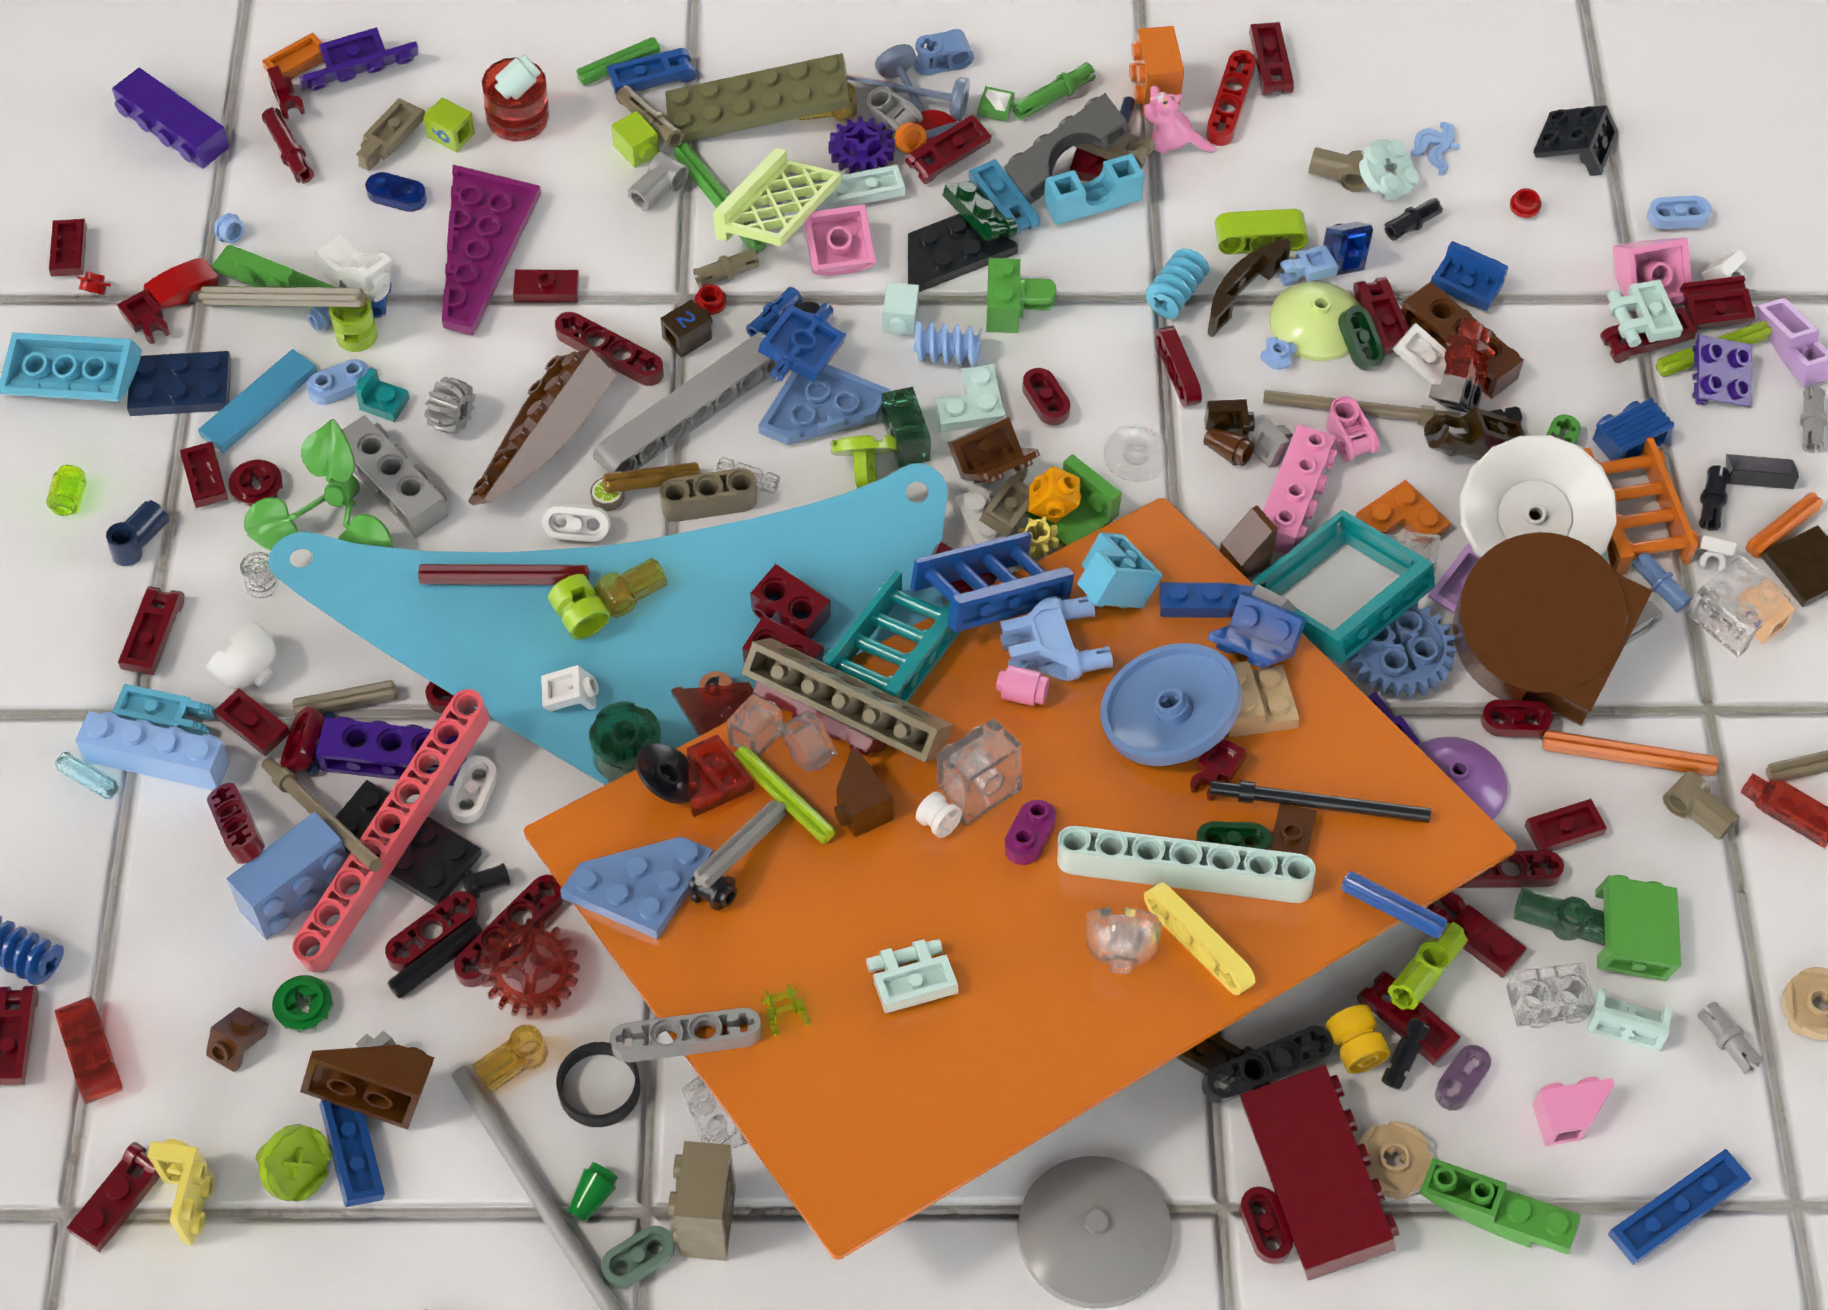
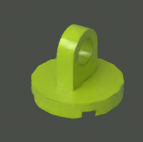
(864, 453)
(294, 1162)

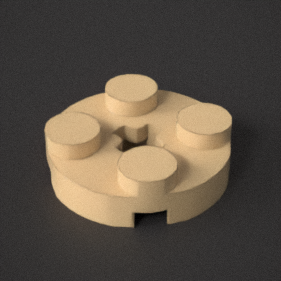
(1798, 1006)
(1415, 1156)

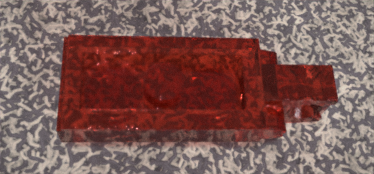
(1789, 807)

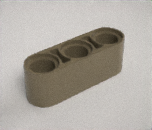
(693, 491)

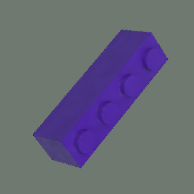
(170, 118)

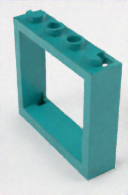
(1414, 582)

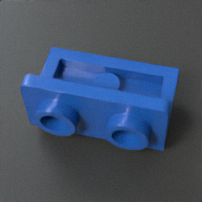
(1470, 276)

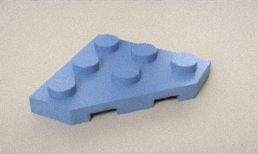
(821, 407)
(638, 885)

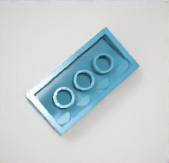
(69, 366)

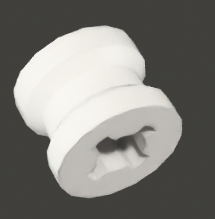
(938, 814)

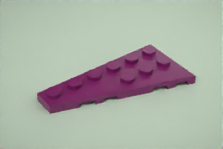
(482, 235)

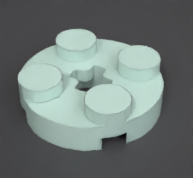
(1402, 173)

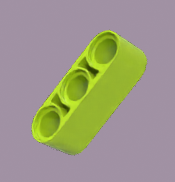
(1249, 230)

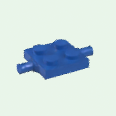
(802, 342)

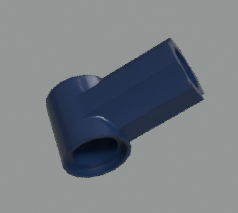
(129, 537)

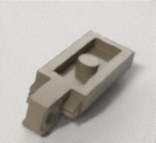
(389, 133)

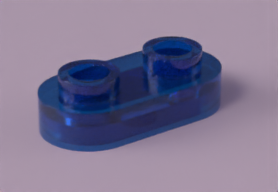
(393, 191)

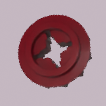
(264, 471)

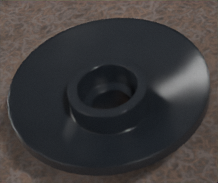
(664, 772)

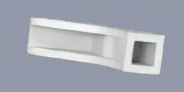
(349, 268)

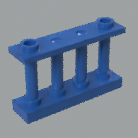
(988, 602)

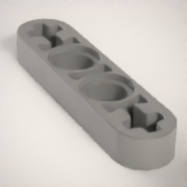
(686, 1041)

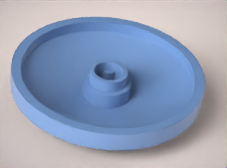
(1171, 704)

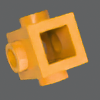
(1054, 494)

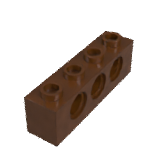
(1442, 316)

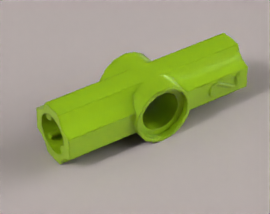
(1427, 967)

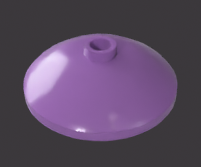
(1482, 773)

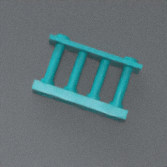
(913, 665)

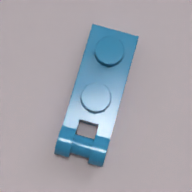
(1004, 194)

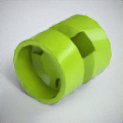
(354, 327)
(578, 606)

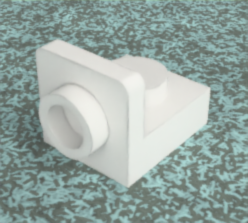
(569, 688)

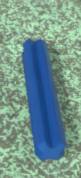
(1394, 904)

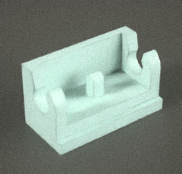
(1629, 1022)

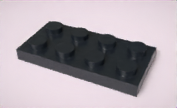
(432, 860)

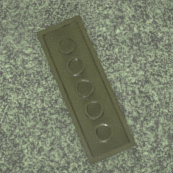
(759, 98)

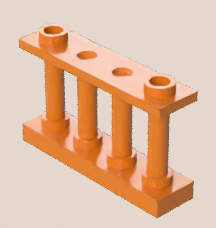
(1683, 538)

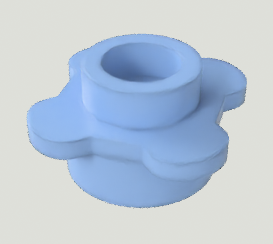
(1273, 358)

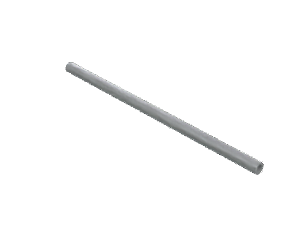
(535, 1190)

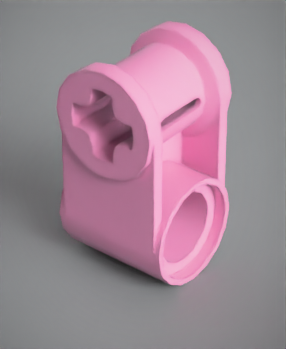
(1354, 433)

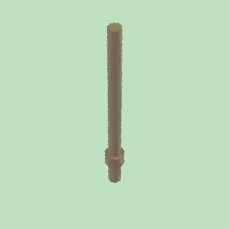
(1420, 414)
(287, 781)

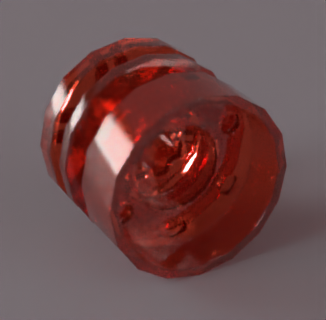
(515, 118)

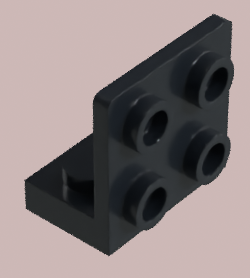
(1579, 131)

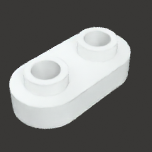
(577, 523)
(470, 791)

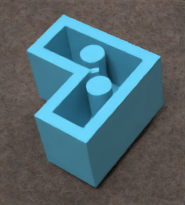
(1117, 573)

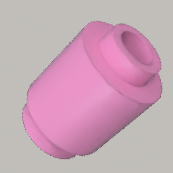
(1023, 685)

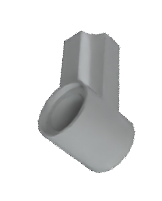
(662, 175)

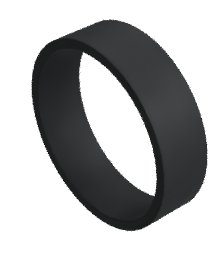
(589, 1120)

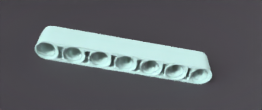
(1186, 864)

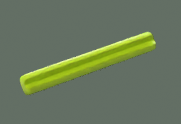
(1685, 358)
(784, 793)

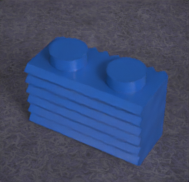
(1627, 432)

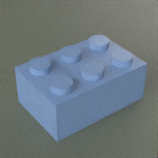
(288, 876)

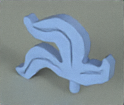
(1441, 144)

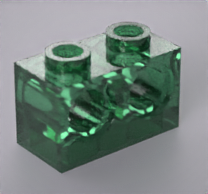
(905, 422)

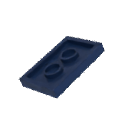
(180, 383)

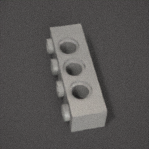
(378, 459)

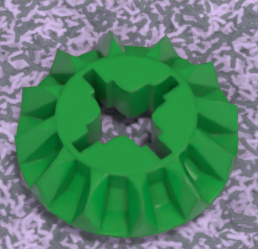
(310, 989)

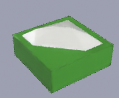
(996, 103)

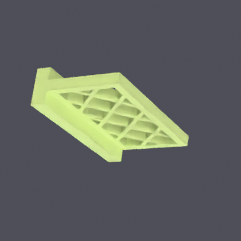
(759, 190)

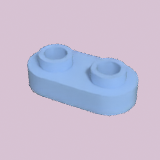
(1679, 212)
(339, 381)

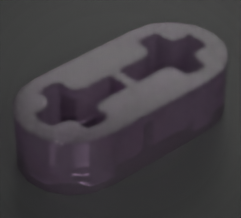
(1455, 1073)

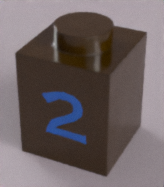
(686, 328)

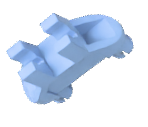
(1044, 643)

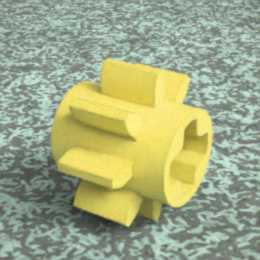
(1041, 545)

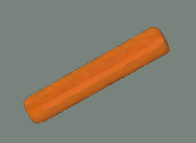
(1784, 524)

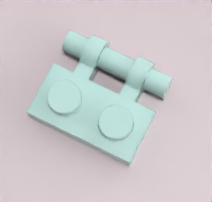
(1653, 309)
(915, 982)

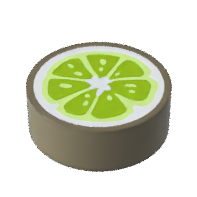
(605, 500)

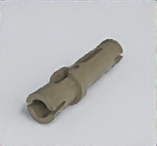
(664, 128)

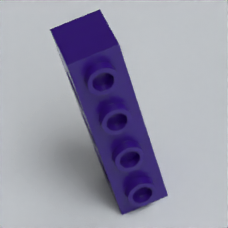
(339, 735)

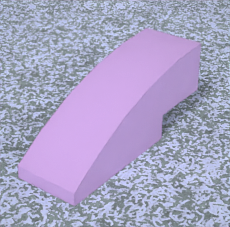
(1795, 341)

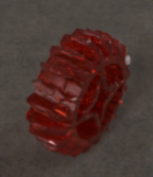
(544, 968)

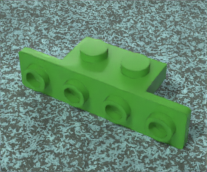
(260, 271)

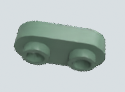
(635, 1255)

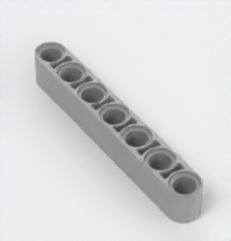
(685, 408)

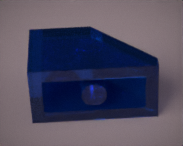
(1349, 245)

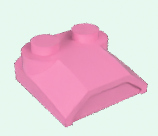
(839, 241)

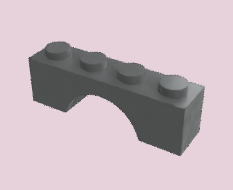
(1095, 124)

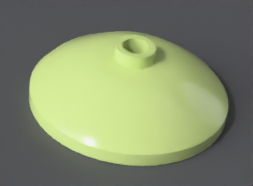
(1309, 319)

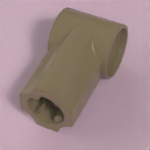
(1339, 167)
(1693, 799)

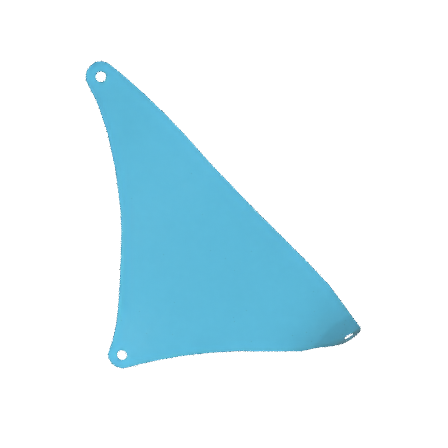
(510, 636)

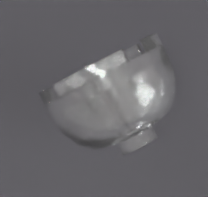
(1122, 939)

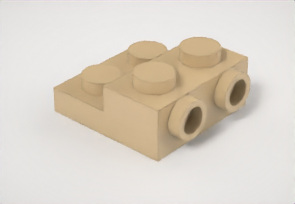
(1265, 701)

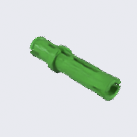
(1063, 85)

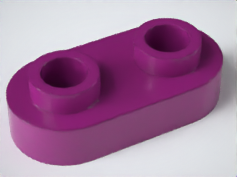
(1032, 829)

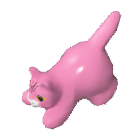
(1172, 126)

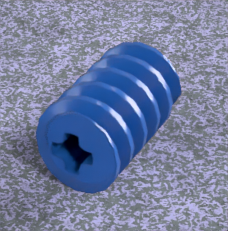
(27, 955)

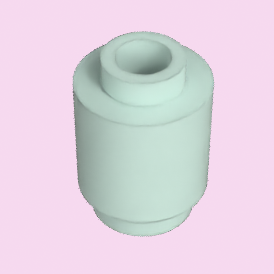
(517, 77)

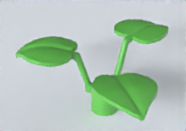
(328, 455)

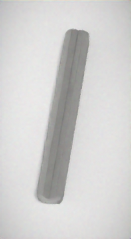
(739, 844)

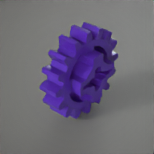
(861, 145)

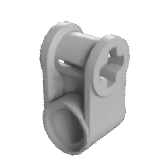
(891, 108)

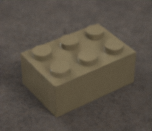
(703, 1200)

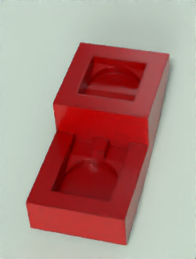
(176, 283)

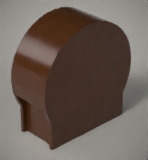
(1545, 621)

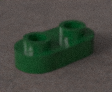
(1361, 337)
(1235, 834)

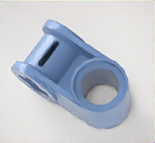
(945, 51)

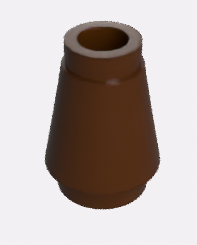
(1231, 446)

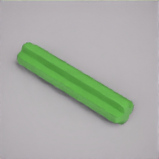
(598, 69)

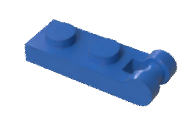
(652, 70)

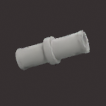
(1813, 419)
(1730, 1037)

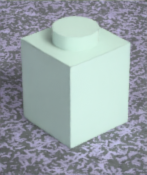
(900, 308)

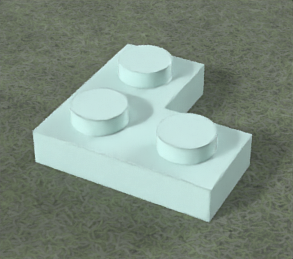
(977, 406)

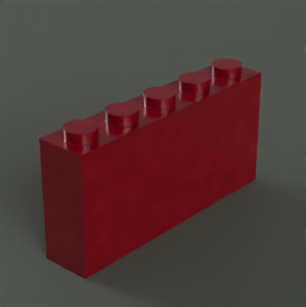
(1319, 1172)

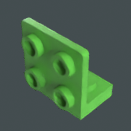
(1097, 506)

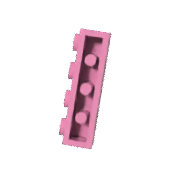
(1297, 484)

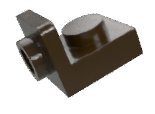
(1229, 415)

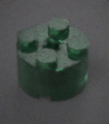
(619, 736)

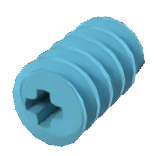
(1177, 282)

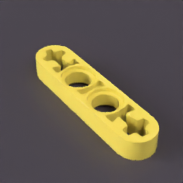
(1199, 938)

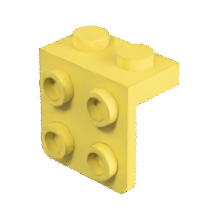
(186, 1168)

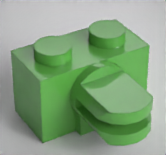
(1011, 295)

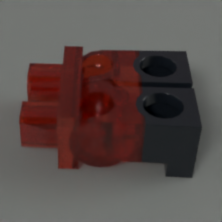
(1465, 368)

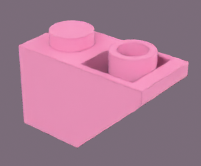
(1569, 1110)

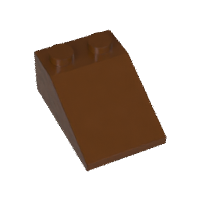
(370, 1080)

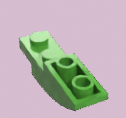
(1497, 1210)

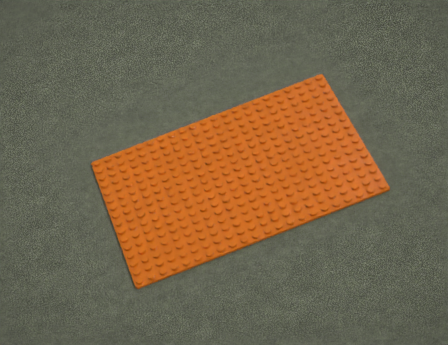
(904, 1106)

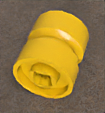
(1356, 1035)

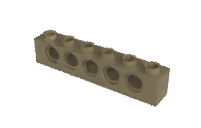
(847, 699)

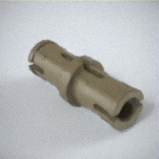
(726, 267)

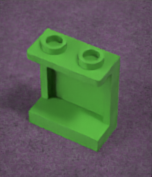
(1639, 928)

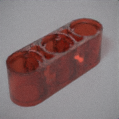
(88, 1050)

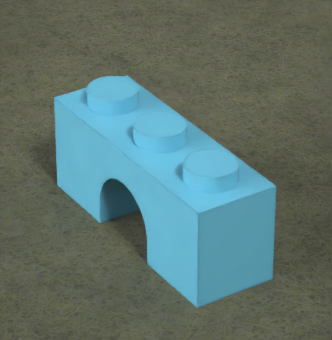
(1116, 186)

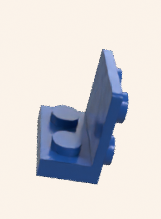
(1260, 631)

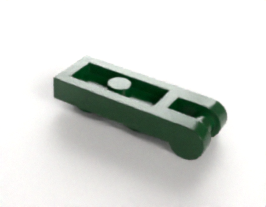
(979, 211)

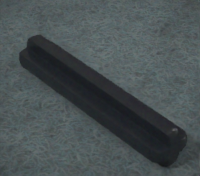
(434, 959)

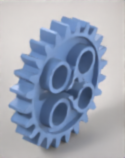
(1412, 670)

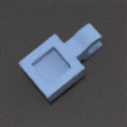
(1312, 263)

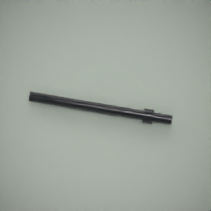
(1248, 792)

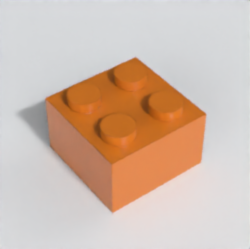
(1156, 63)

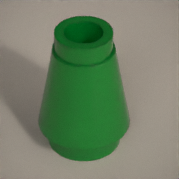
(592, 1191)

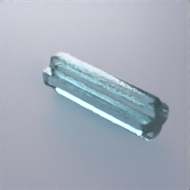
(86, 775)

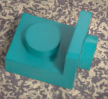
(380, 397)

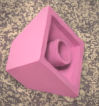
(1651, 261)

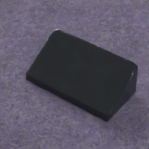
(1761, 471)

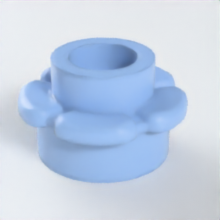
(228, 228)

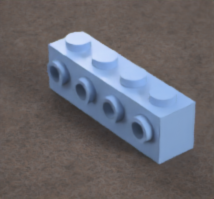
(153, 750)

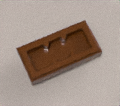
(1293, 829)

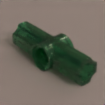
(1550, 914)

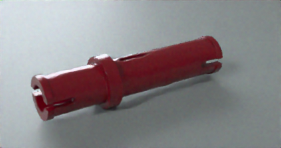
(292, 153)

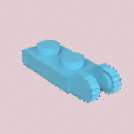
(162, 709)

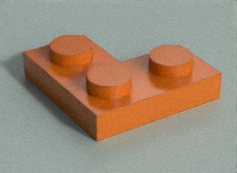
(1404, 508)

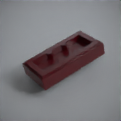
(67, 247)
(546, 285)
(204, 474)

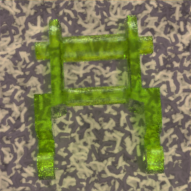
(796, 1004)

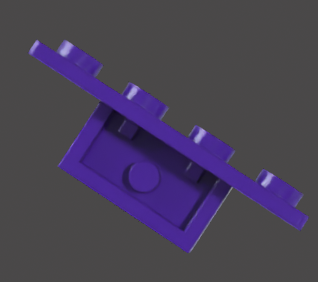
(355, 55)

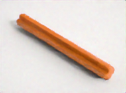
(1629, 752)

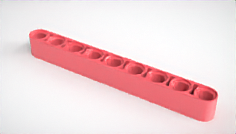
(392, 845)

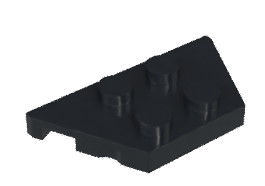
(951, 250)

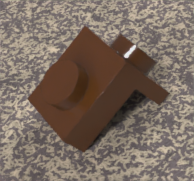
(233, 1036)

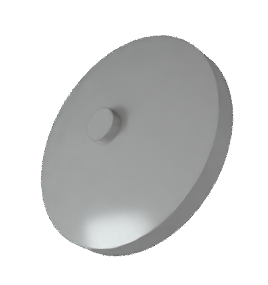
(1094, 1232)

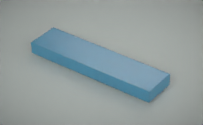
(257, 400)

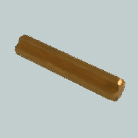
(647, 477)

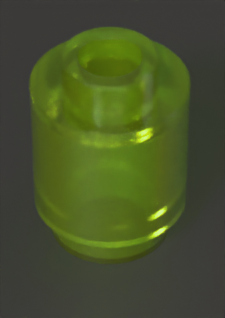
(66, 490)

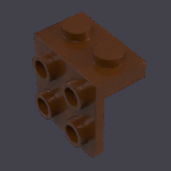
(990, 452)

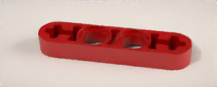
(1230, 97)

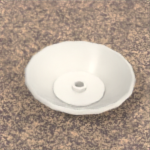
(1540, 477)

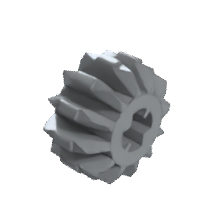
(449, 405)

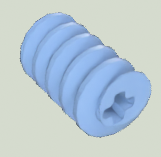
(947, 344)

